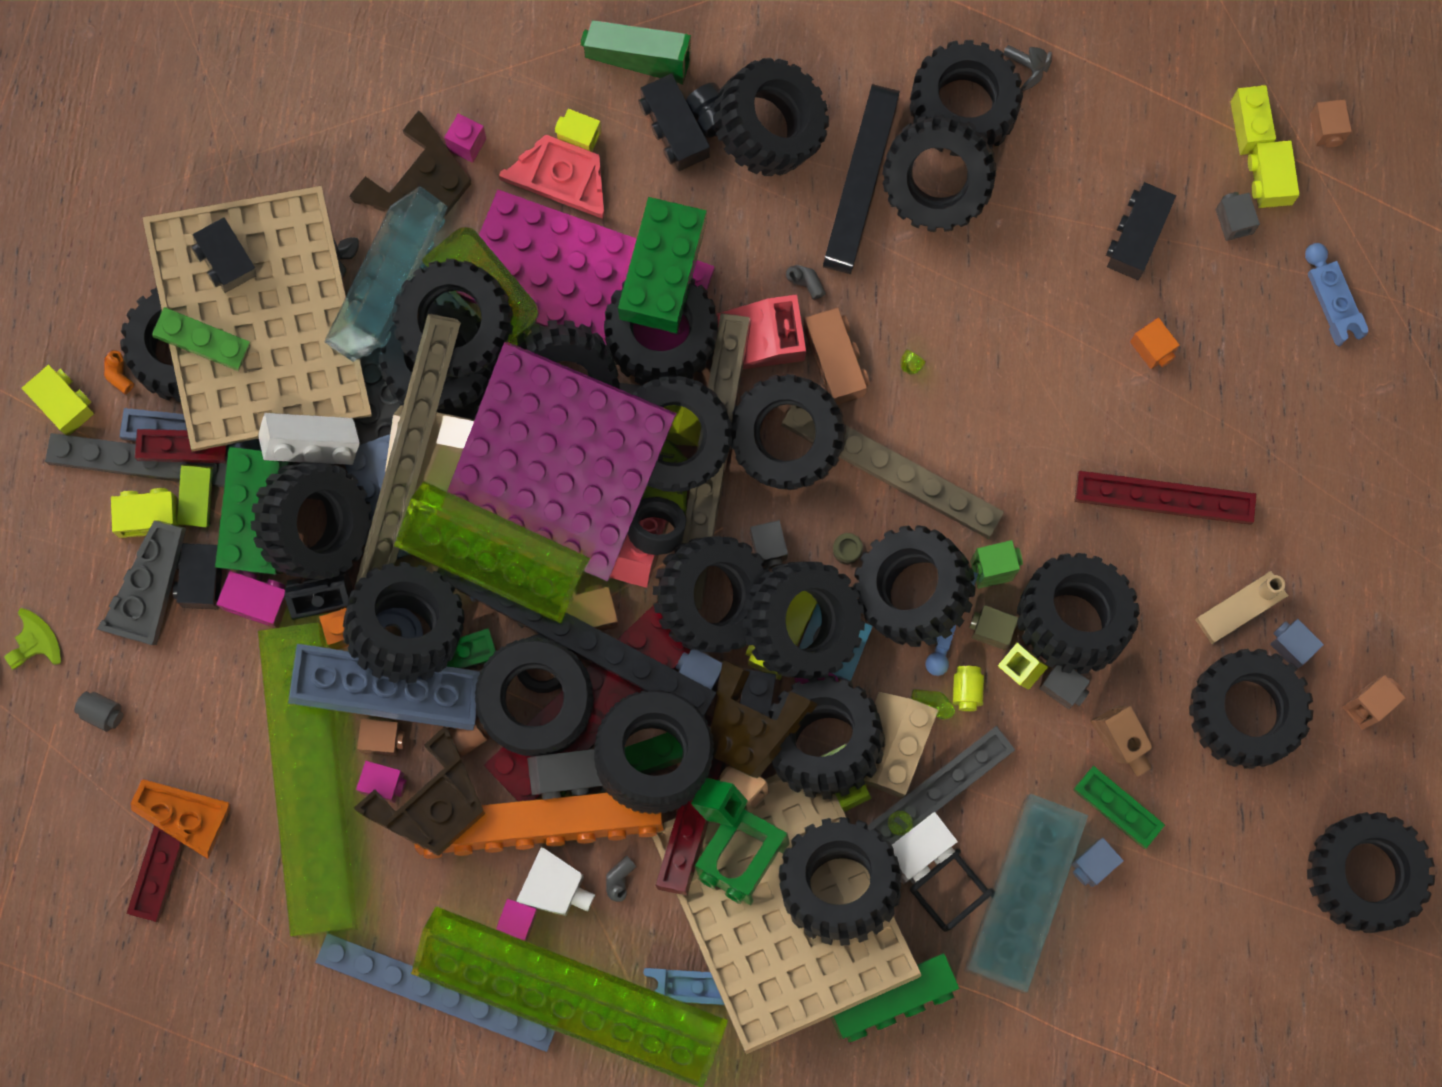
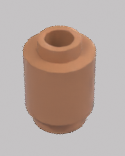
(467, 739)

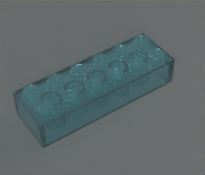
(392, 258)
(1026, 893)

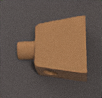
(1116, 729)

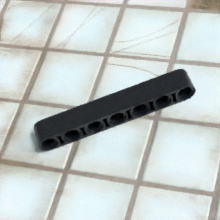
(861, 179)

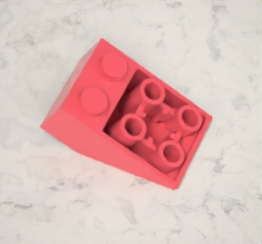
(774, 332)
(633, 564)

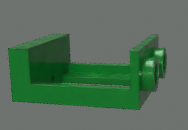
(742, 887)

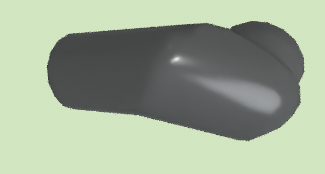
(806, 277)
(615, 879)

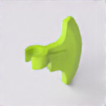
(33, 640)

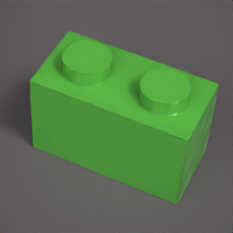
(996, 564)

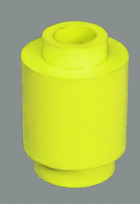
(968, 688)

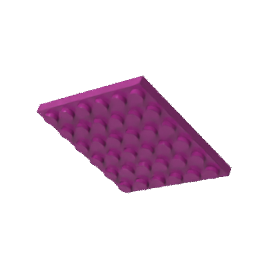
(561, 454)

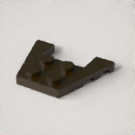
(433, 170)
(745, 736)
(438, 810)

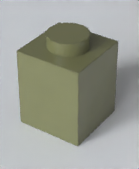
(993, 627)

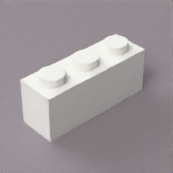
(308, 439)

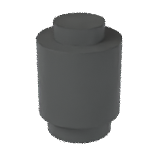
(98, 711)

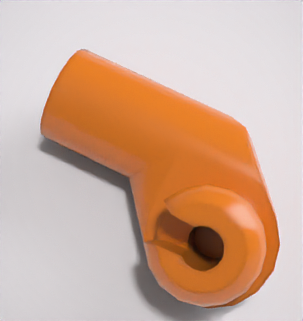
(115, 372)

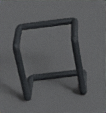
(986, 892)

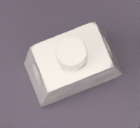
(554, 886)

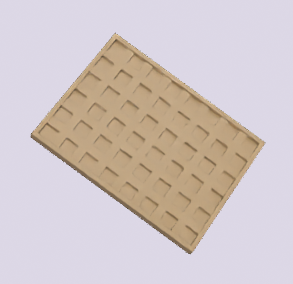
(279, 311)
(759, 959)

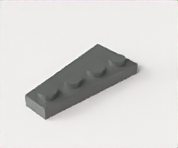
(143, 598)

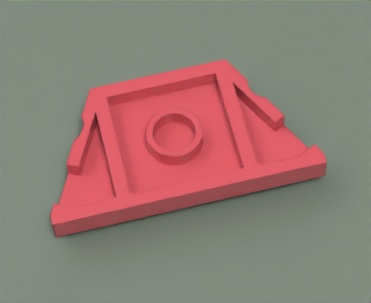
(561, 174)

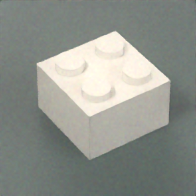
(921, 846)

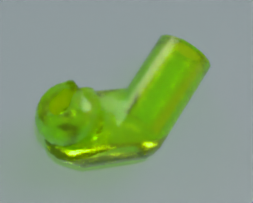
(936, 700)

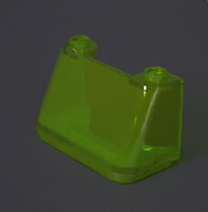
(469, 246)

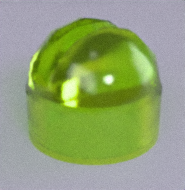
(911, 362)
(896, 828)

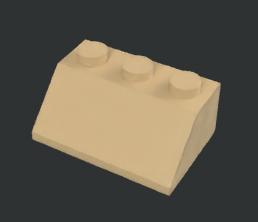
(905, 730)

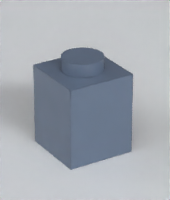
(1295, 643)
(700, 668)
(1096, 863)

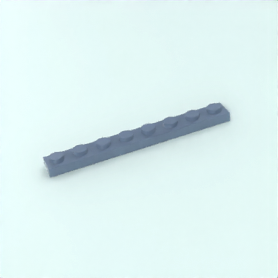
(397, 978)

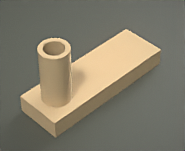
(1242, 607)

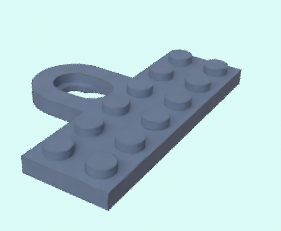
(336, 682)

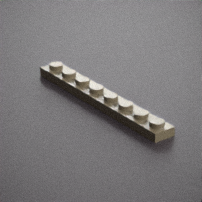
(905, 476)

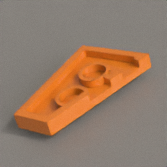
(182, 814)

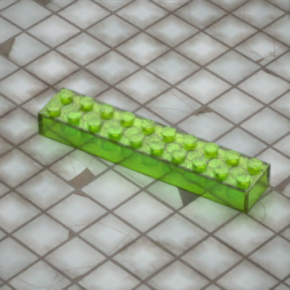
(306, 793)
(568, 996)

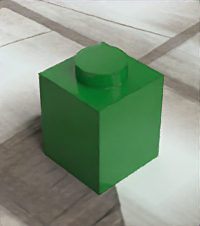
(719, 802)

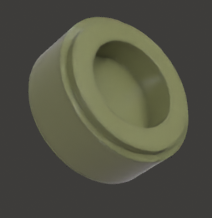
(847, 548)

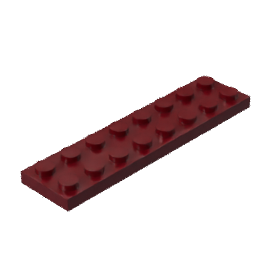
(646, 637)

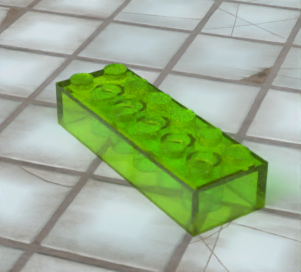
(491, 551)

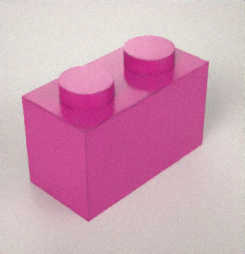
(253, 598)

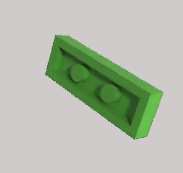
(201, 339)

